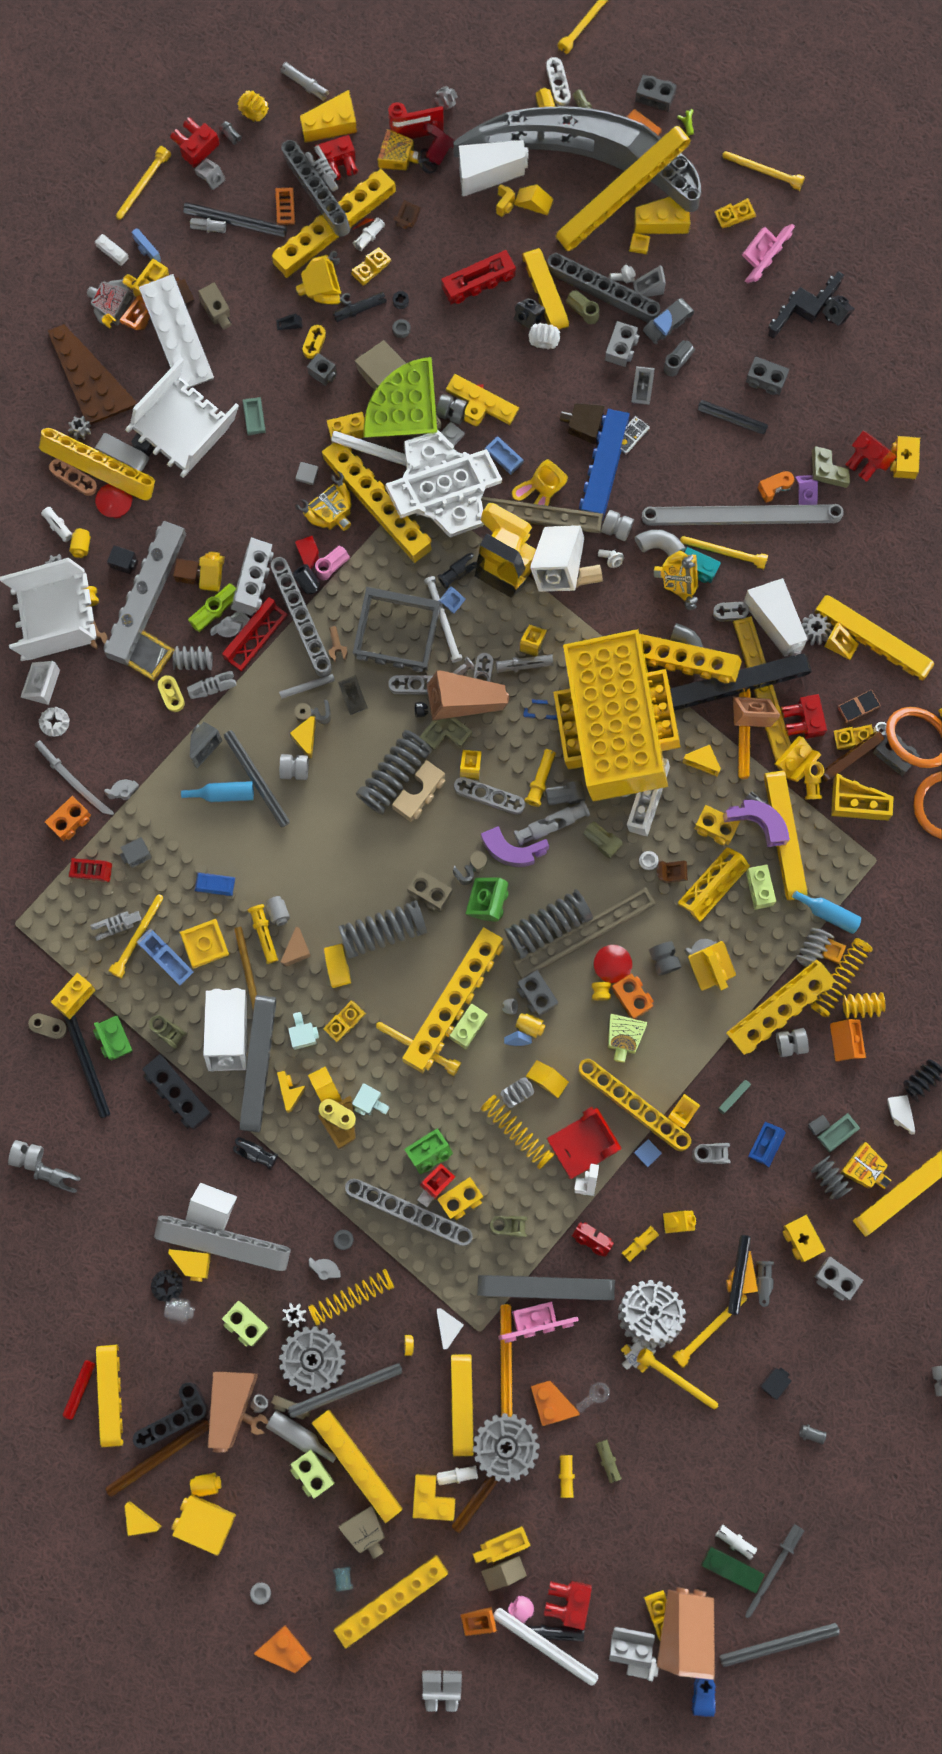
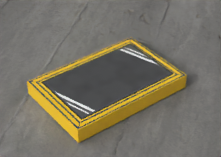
(150, 656)

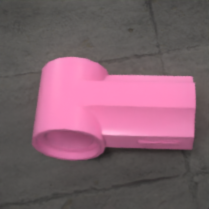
(332, 562)

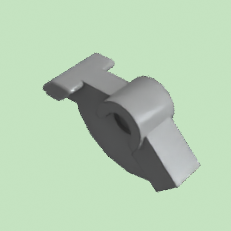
(227, 627)
(462, 670)
(122, 789)
(699, 945)
(324, 1268)

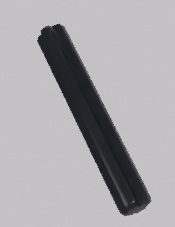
(732, 417)
(739, 1274)

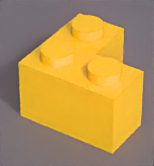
(427, 1505)

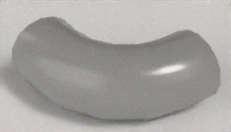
(659, 539)

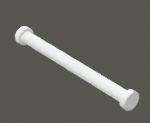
(430, 581)

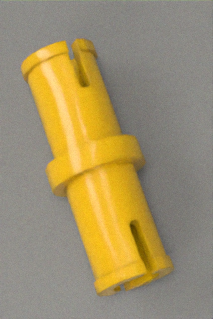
(640, 1243)
(566, 1476)

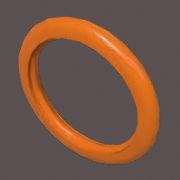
(896, 746)
(918, 804)

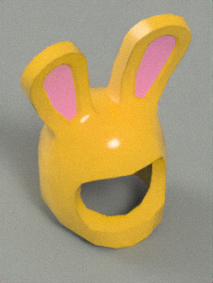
(546, 479)

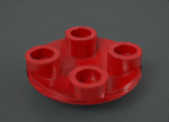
(113, 501)
(612, 963)

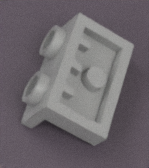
(631, 1647)

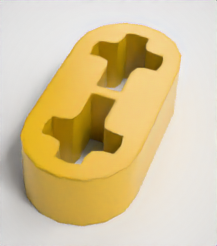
(317, 343)

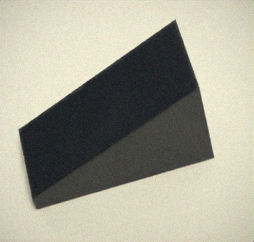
(289, 322)

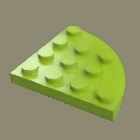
(403, 402)

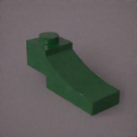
(732, 1569)

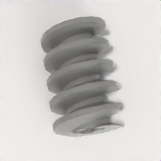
(192, 658)
(814, 947)

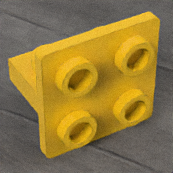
(712, 966)

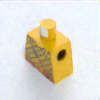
(396, 152)

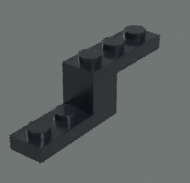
(805, 304)

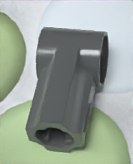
(678, 358)
(569, 793)

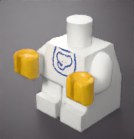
(631, 1354)

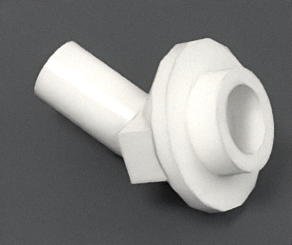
(627, 275)
(614, 559)

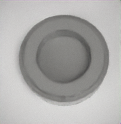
(260, 1593)

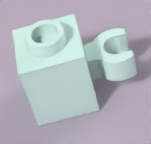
(302, 1034)
(367, 1100)

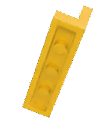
(717, 885)

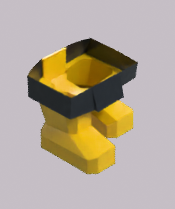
(504, 556)

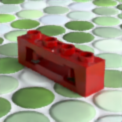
(502, 271)

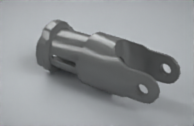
(55, 1177)
(764, 1283)

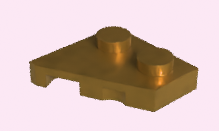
(340, 1136)

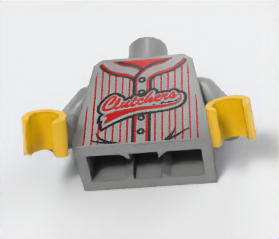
(111, 299)

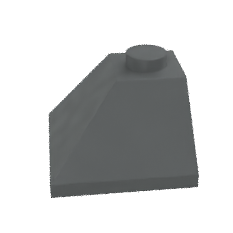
(203, 742)

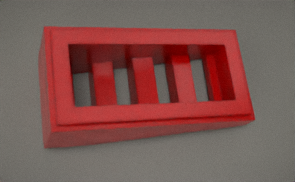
(102, 872)

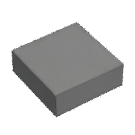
(307, 473)

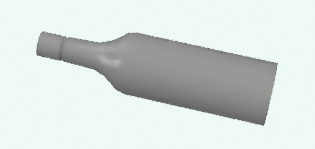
(297, 1435)

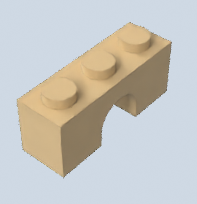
(411, 805)

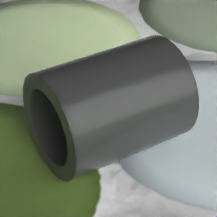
(818, 1125)

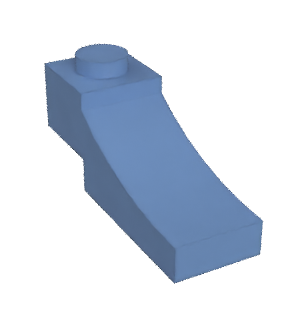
(165, 956)

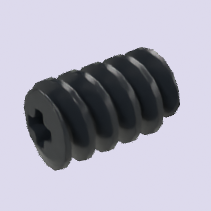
(922, 1079)

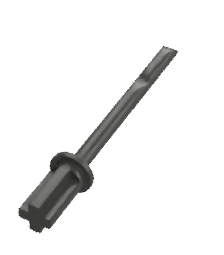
(788, 1545)

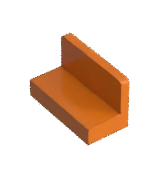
(847, 1040)

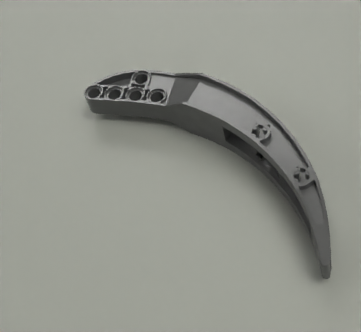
(594, 135)

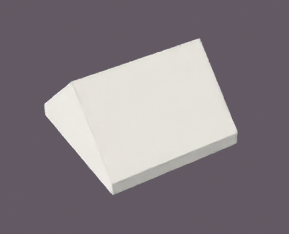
(41, 681)
(210, 1207)

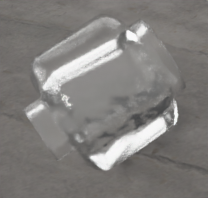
(178, 1311)

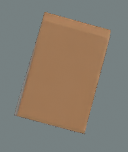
(296, 949)

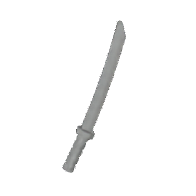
(56, 764)

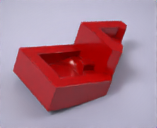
(308, 551)

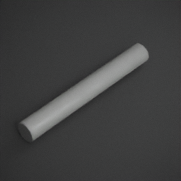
(307, 686)

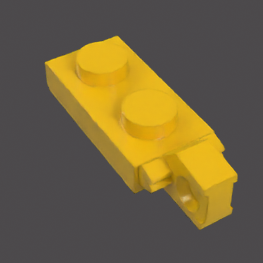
(503, 1546)

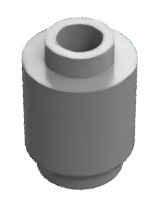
(277, 911)

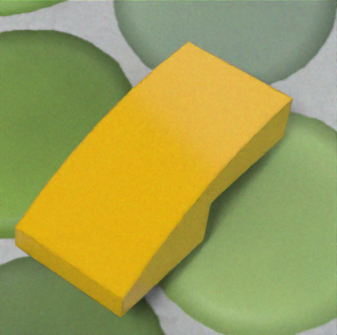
(735, 214)
(373, 264)
(850, 736)
(337, 965)
(344, 1021)
(656, 1605)

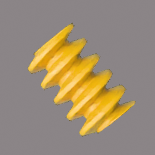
(863, 1004)

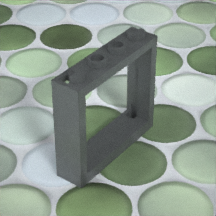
(402, 599)

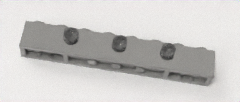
(145, 592)

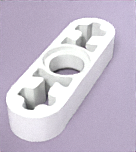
(559, 75)

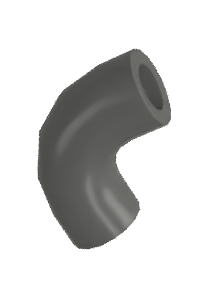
(687, 636)

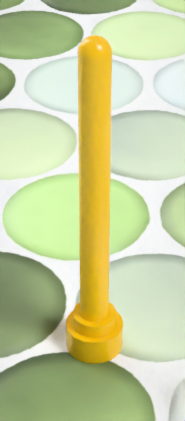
(567, 42)
(161, 156)
(795, 181)
(758, 560)
(119, 967)
(450, 1065)
(683, 1355)
(647, 1358)

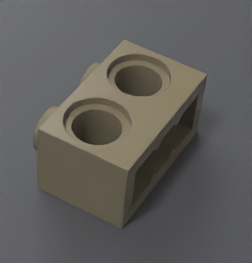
(432, 887)

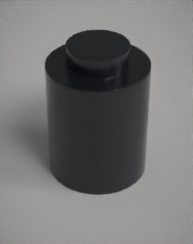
(306, 579)

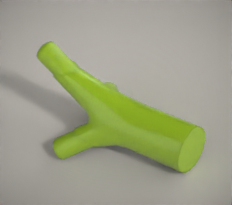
(687, 122)

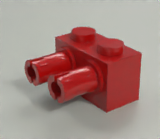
(199, 144)
(340, 152)
(877, 454)
(811, 715)
(576, 1608)

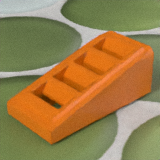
(285, 192)

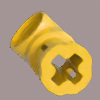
(812, 782)

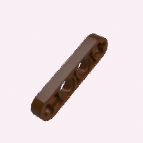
(852, 755)

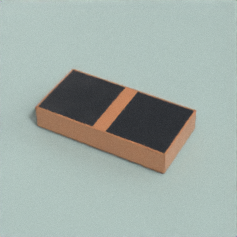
(859, 706)

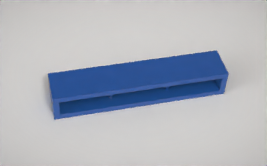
(605, 463)

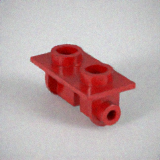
(584, 1235)

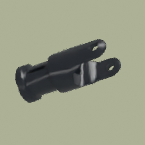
(457, 570)
(255, 1153)

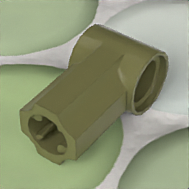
(583, 306)
(606, 842)

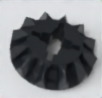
(173, 1291)

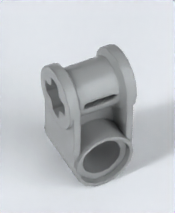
(715, 1153)

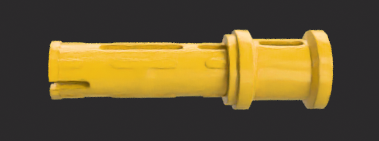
(538, 786)
(260, 922)

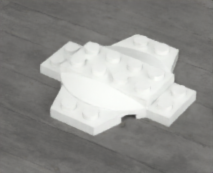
(443, 483)

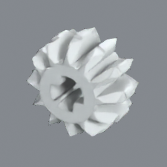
(544, 336)

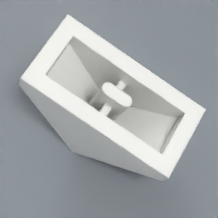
(448, 1327)

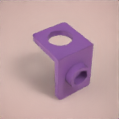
(807, 490)

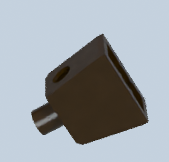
(584, 421)

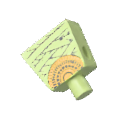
(624, 1035)

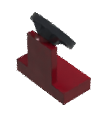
(437, 149)

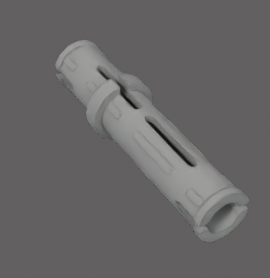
(309, 84)
(525, 663)

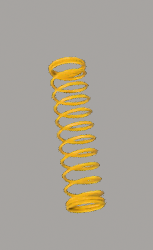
(867, 948)
(488, 1104)
(312, 1309)

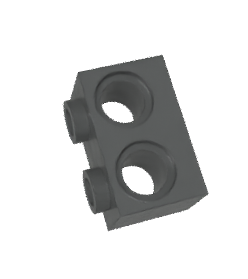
(654, 96)
(768, 371)
(891, 758)
(541, 991)

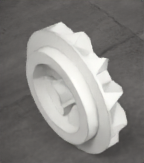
(59, 727)

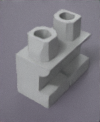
(432, 1689)

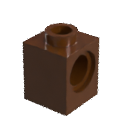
(187, 571)

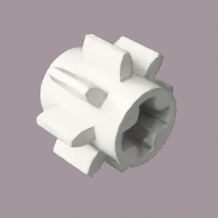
(288, 1317)

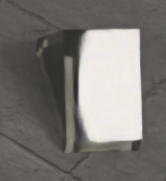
(352, 695)

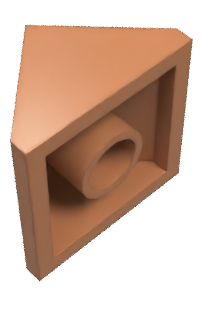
(754, 712)

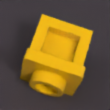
(506, 203)
(683, 1111)
(679, 1221)

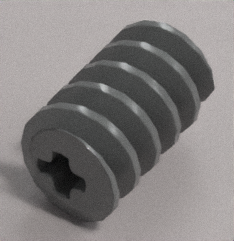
(831, 1179)

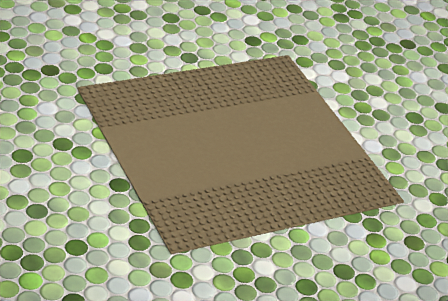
(350, 862)

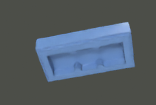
(145, 246)
(504, 455)

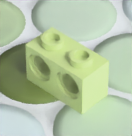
(761, 887)
(468, 1026)
(248, 1319)
(317, 1471)

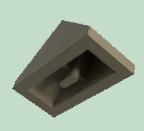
(504, 1573)

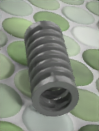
(421, 749)
(539, 920)
(350, 933)

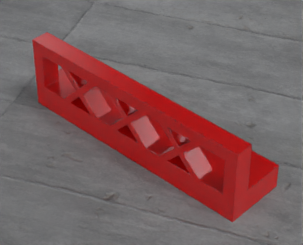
(248, 631)

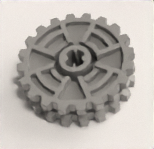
(666, 1312)
(298, 1367)
(513, 1462)

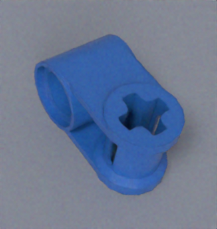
(704, 1699)

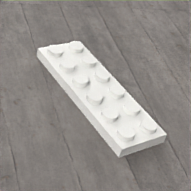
(176, 329)

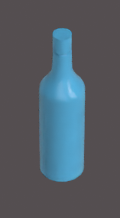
(223, 792)
(830, 912)

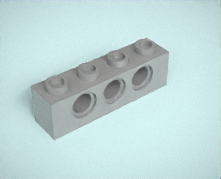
(242, 600)

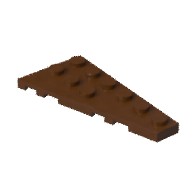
(94, 387)

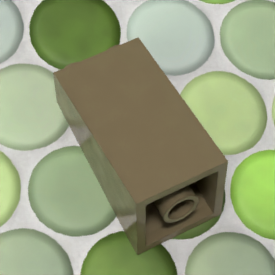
(378, 363)

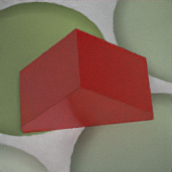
(437, 1181)

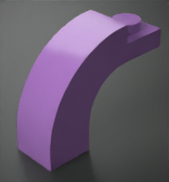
(765, 816)
(508, 854)

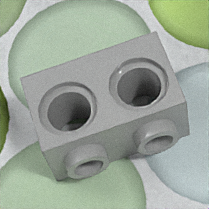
(619, 343)
(840, 1274)

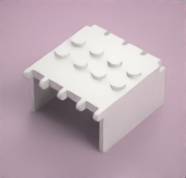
(179, 421)
(51, 608)

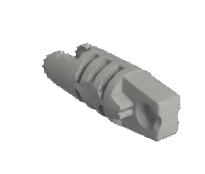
(323, 169)
(212, 685)
(116, 924)

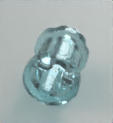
(342, 1578)

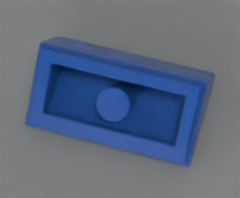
(767, 1144)

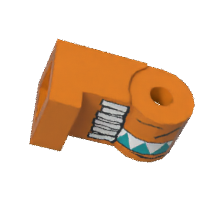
(774, 484)

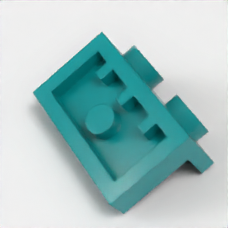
(706, 565)

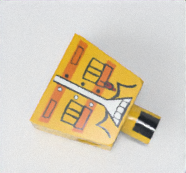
(866, 1168)

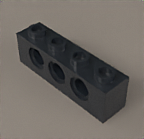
(152, 1073)

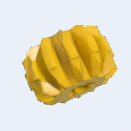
(253, 106)

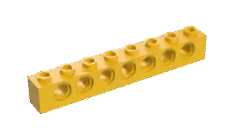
(303, 253)
(414, 549)
(485, 940)

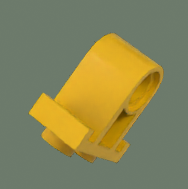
(211, 571)

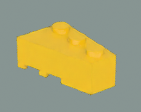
(329, 119)
(661, 218)
(859, 801)

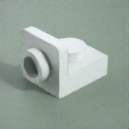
(587, 1185)
(643, 1672)

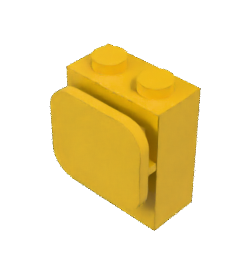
(203, 1524)

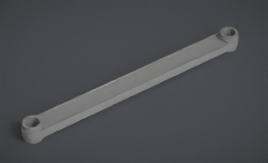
(742, 515)

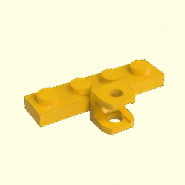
(480, 402)

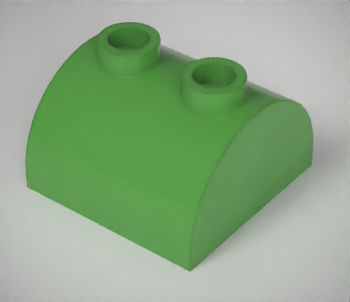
(487, 899)

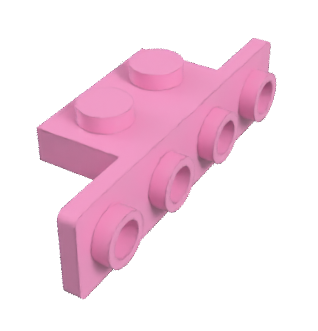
(762, 250)
(535, 1319)

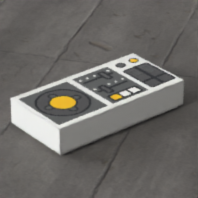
(633, 434)

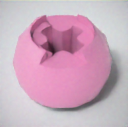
(521, 1609)

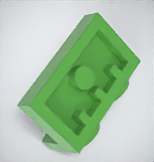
(113, 1038)
(429, 1151)

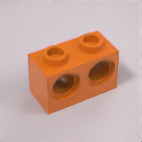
(64, 815)
(627, 999)

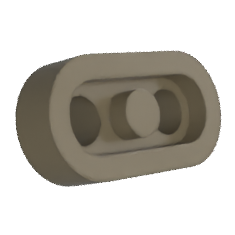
(47, 1026)
(282, 1404)

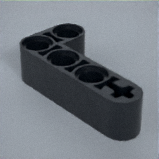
(169, 1420)

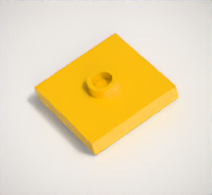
(204, 943)

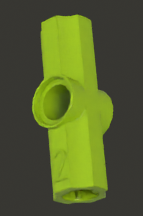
(205, 615)

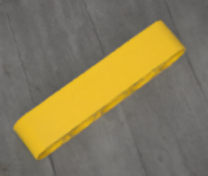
(546, 289)
(108, 1396)
(462, 1405)

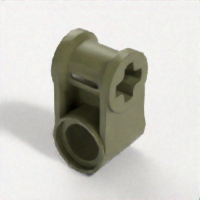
(168, 1031)
(510, 1226)

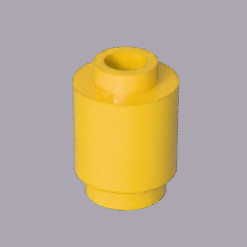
(80, 543)
(530, 1025)
(205, 1485)

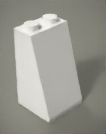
(491, 164)
(558, 558)
(777, 616)
(225, 1030)

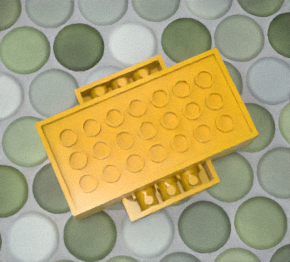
(615, 716)

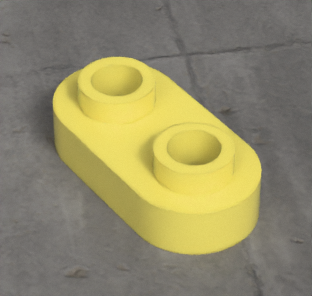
(171, 694)
(337, 1114)

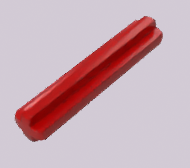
(78, 1390)

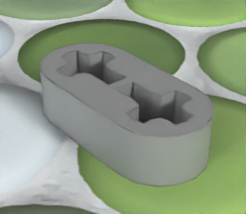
(731, 606)

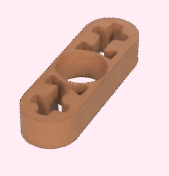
(71, 470)

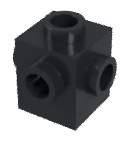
(837, 310)
(529, 313)

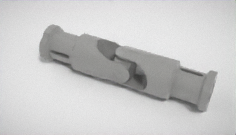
(547, 825)

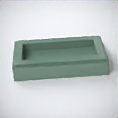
(254, 416)
(734, 1096)
(838, 1132)

